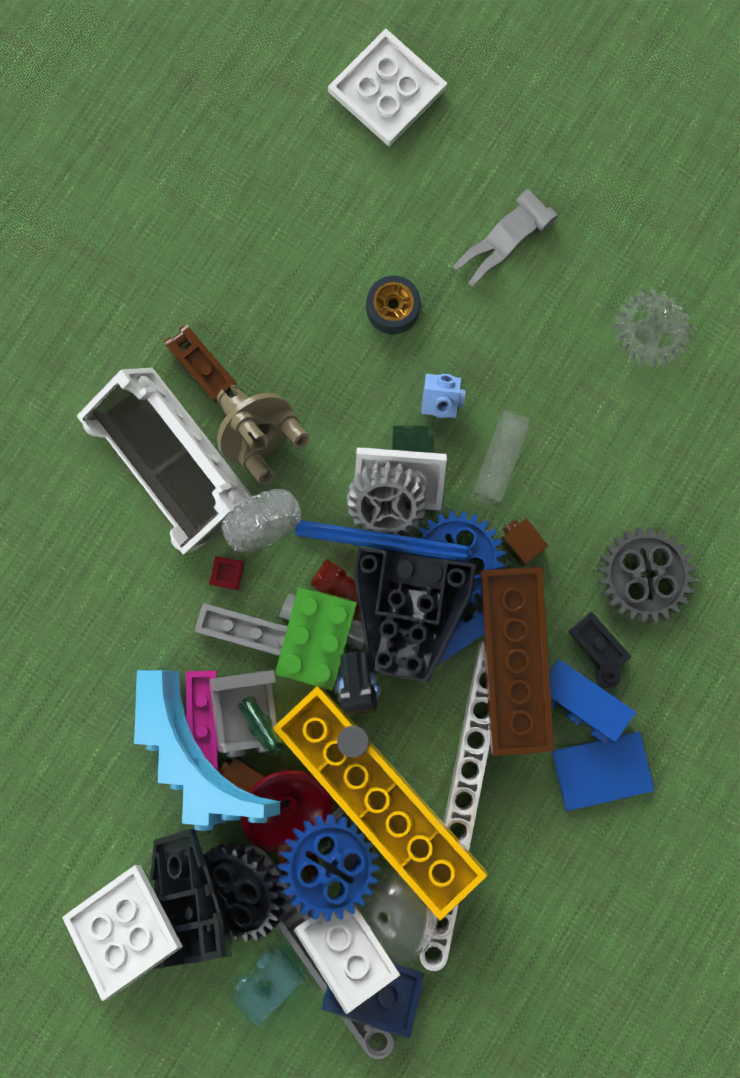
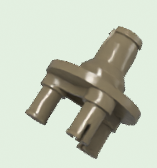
(256, 429)

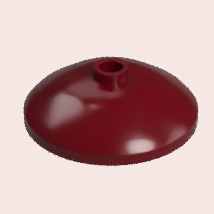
(304, 801)

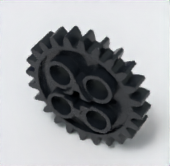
(246, 890)

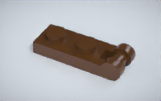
(200, 363)

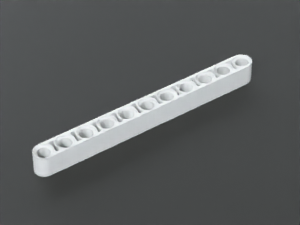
(459, 783)

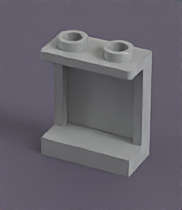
(230, 723)

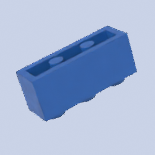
(588, 703)

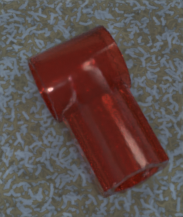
(335, 581)

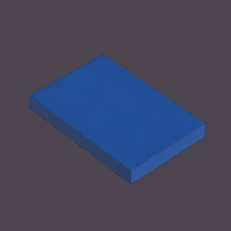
(601, 771)

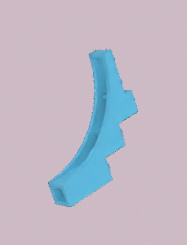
(164, 728)

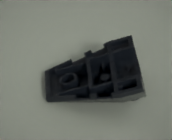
(189, 899)

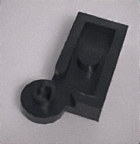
(602, 649)

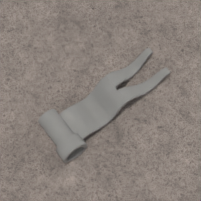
(509, 233)

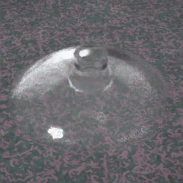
(409, 922)

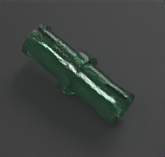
(260, 725)

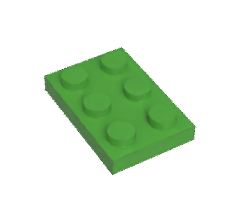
(316, 638)

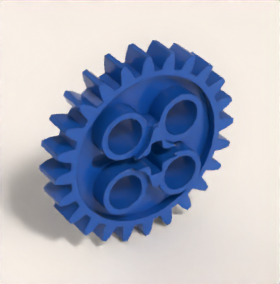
(481, 549)
(314, 891)

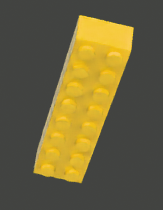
(382, 805)

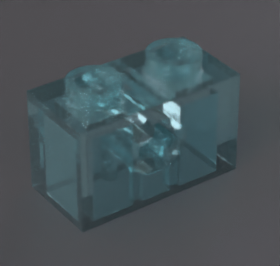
(259, 1002)

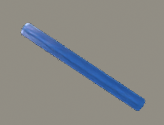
(382, 541)

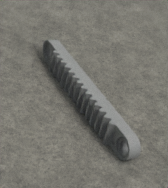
(288, 922)

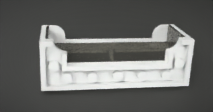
(166, 454)

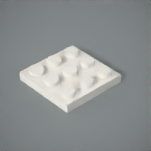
(387, 87)
(121, 932)

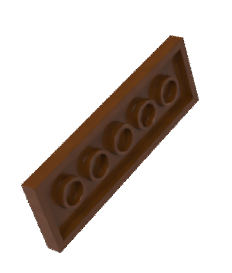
(516, 661)

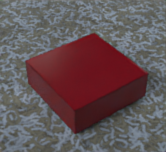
(227, 573)

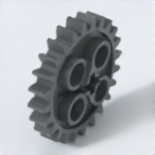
(673, 571)

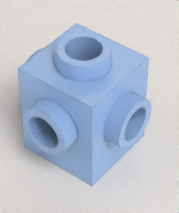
(442, 395)

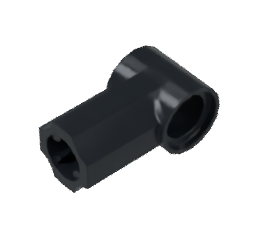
(358, 692)

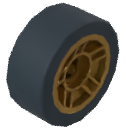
(393, 290)

